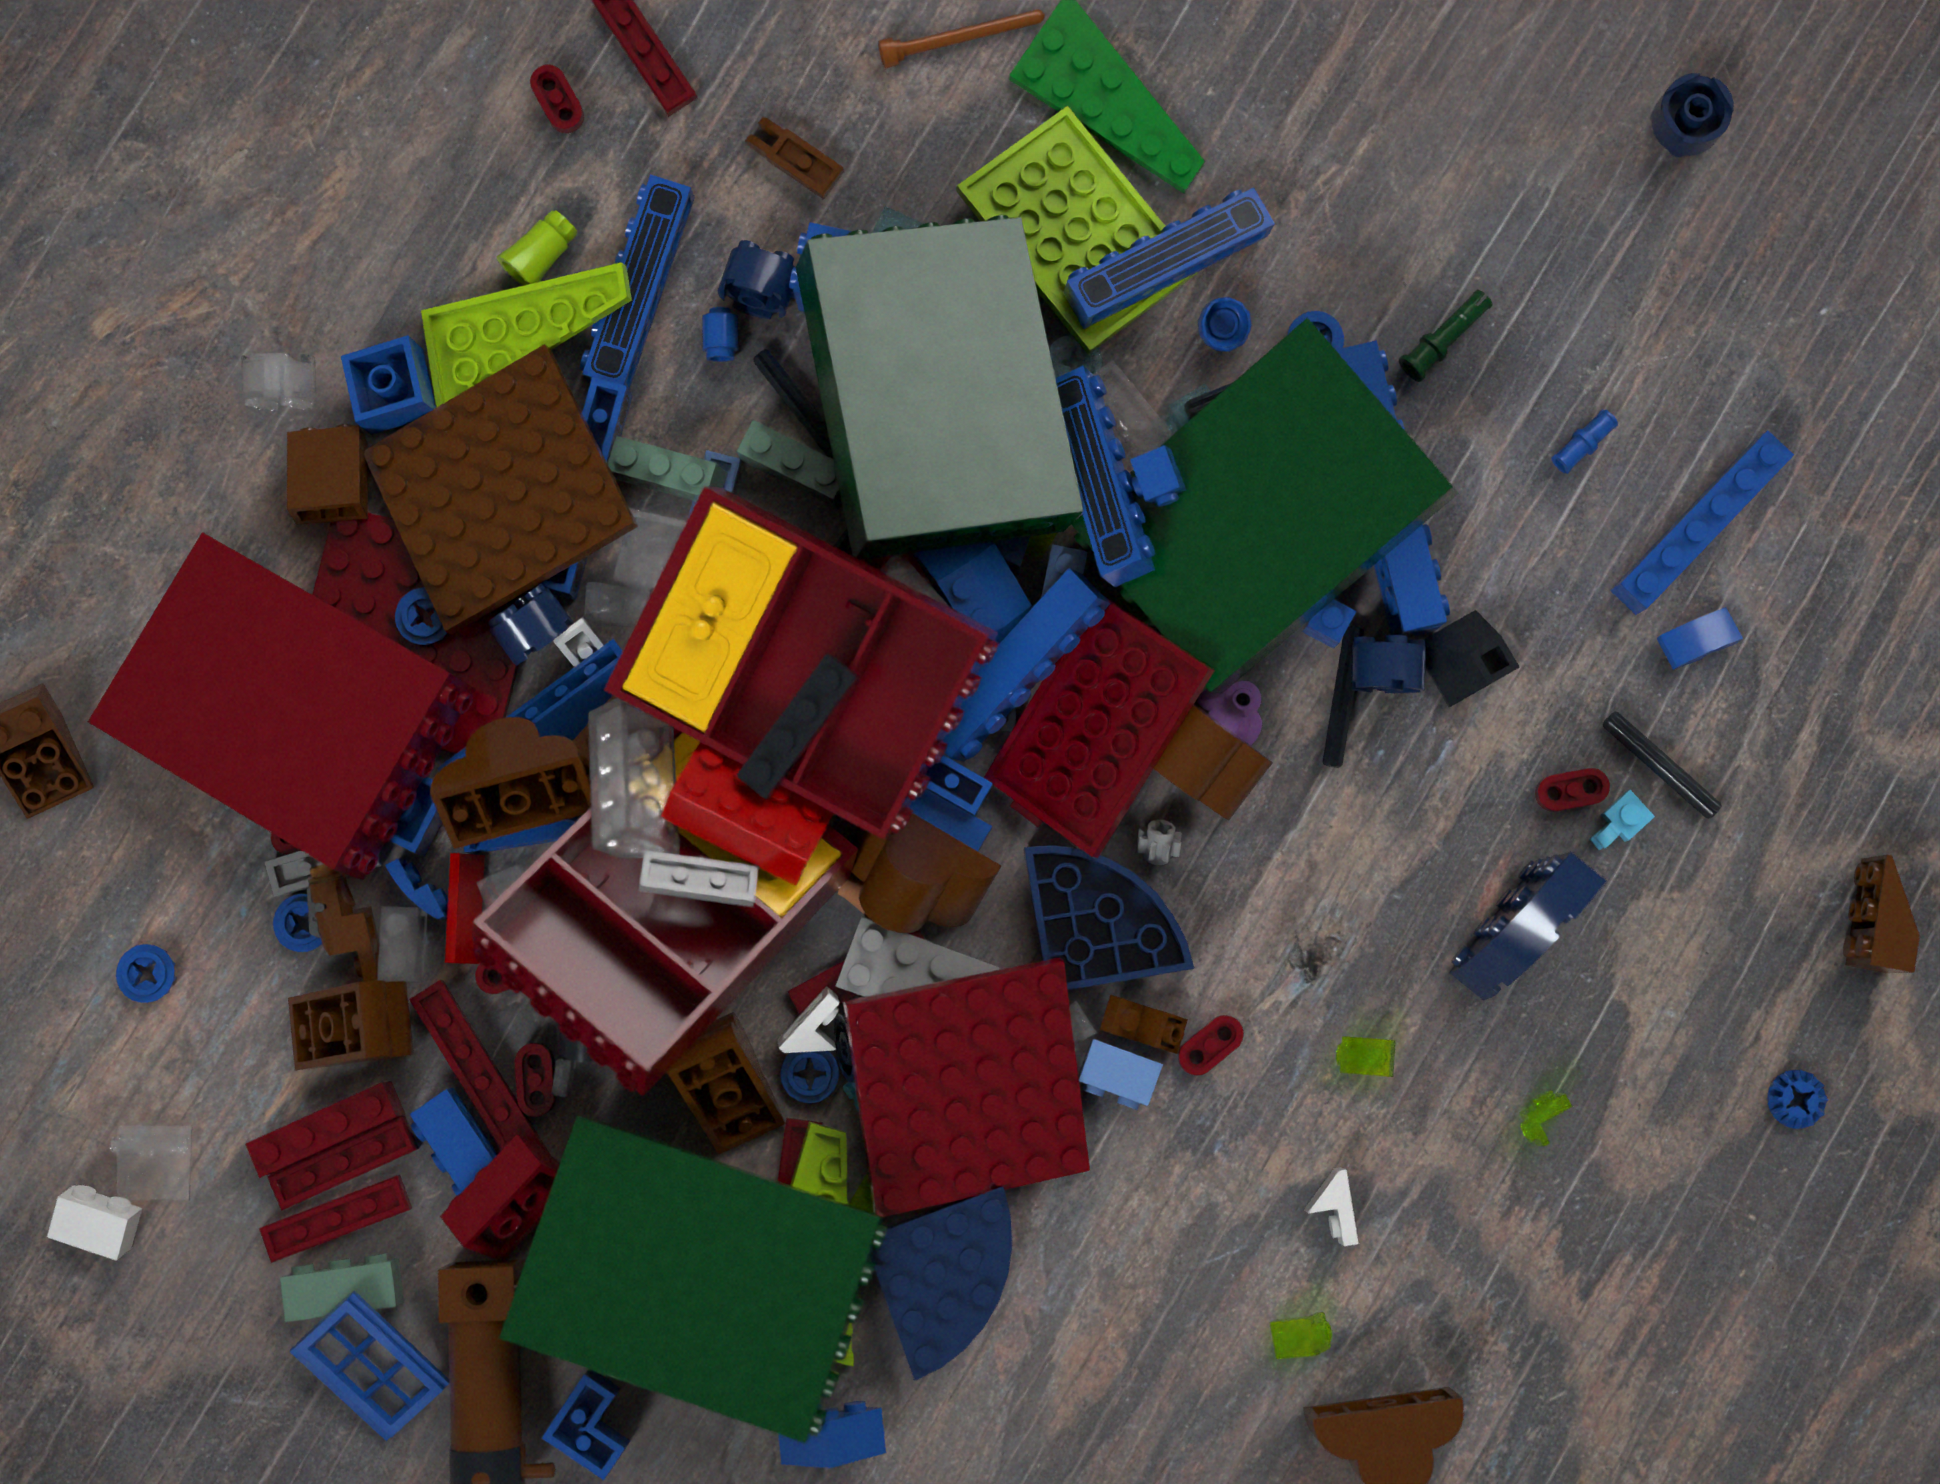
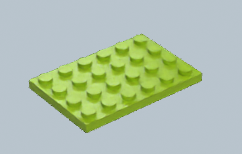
(1071, 213)

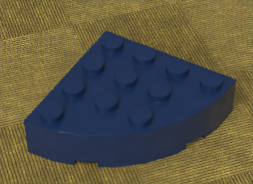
(1101, 919)
(1526, 923)
(945, 1276)

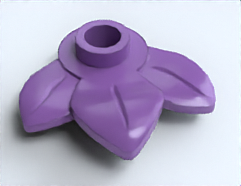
(1238, 718)

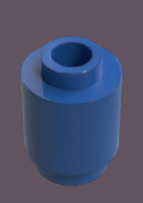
(720, 334)

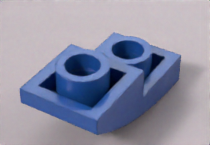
(1699, 638)
(427, 897)

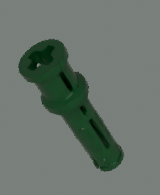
(1434, 346)

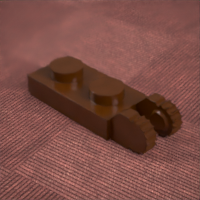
(797, 158)

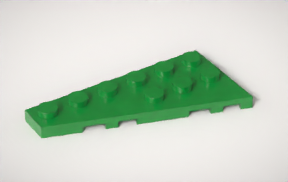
(1080, 69)

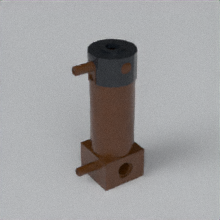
(484, 1375)

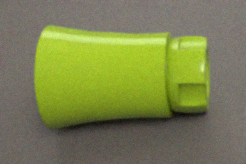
(538, 249)

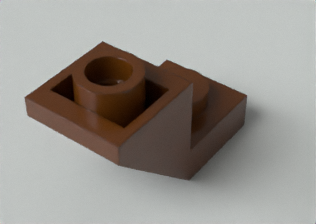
(1143, 1024)

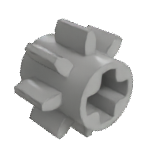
(1159, 842)

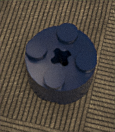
(1673, 113)
(757, 280)
(531, 625)
(1388, 665)

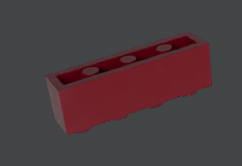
(325, 1129)

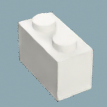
(94, 1222)

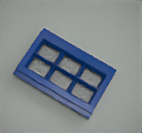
(370, 1365)

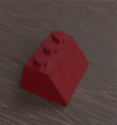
(503, 1199)

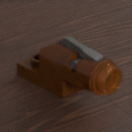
(339, 924)

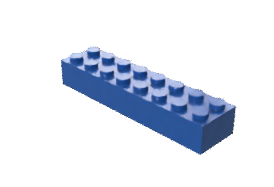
(1407, 572)

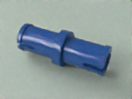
(1584, 441)

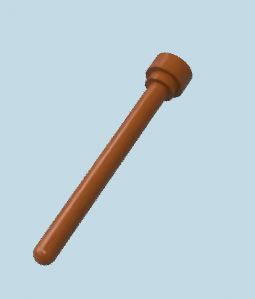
(894, 50)

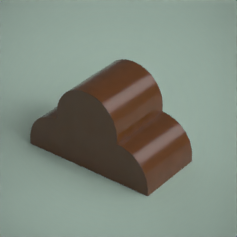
(1212, 763)
(510, 783)
(920, 877)
(351, 1024)
(726, 1086)
(1389, 1435)

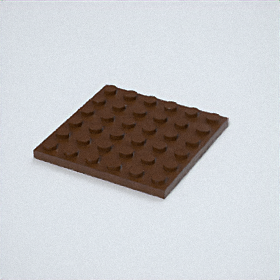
(499, 489)

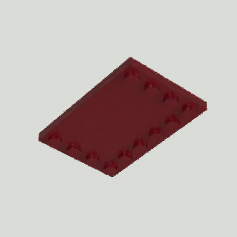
(1098, 728)

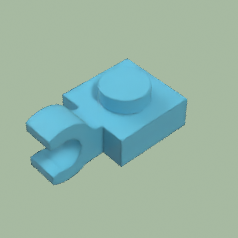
(1623, 819)

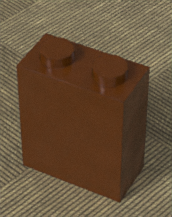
(327, 474)

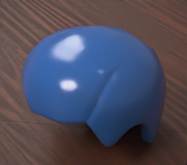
(1224, 324)

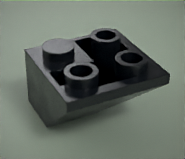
(1467, 657)

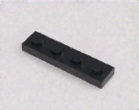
(798, 726)

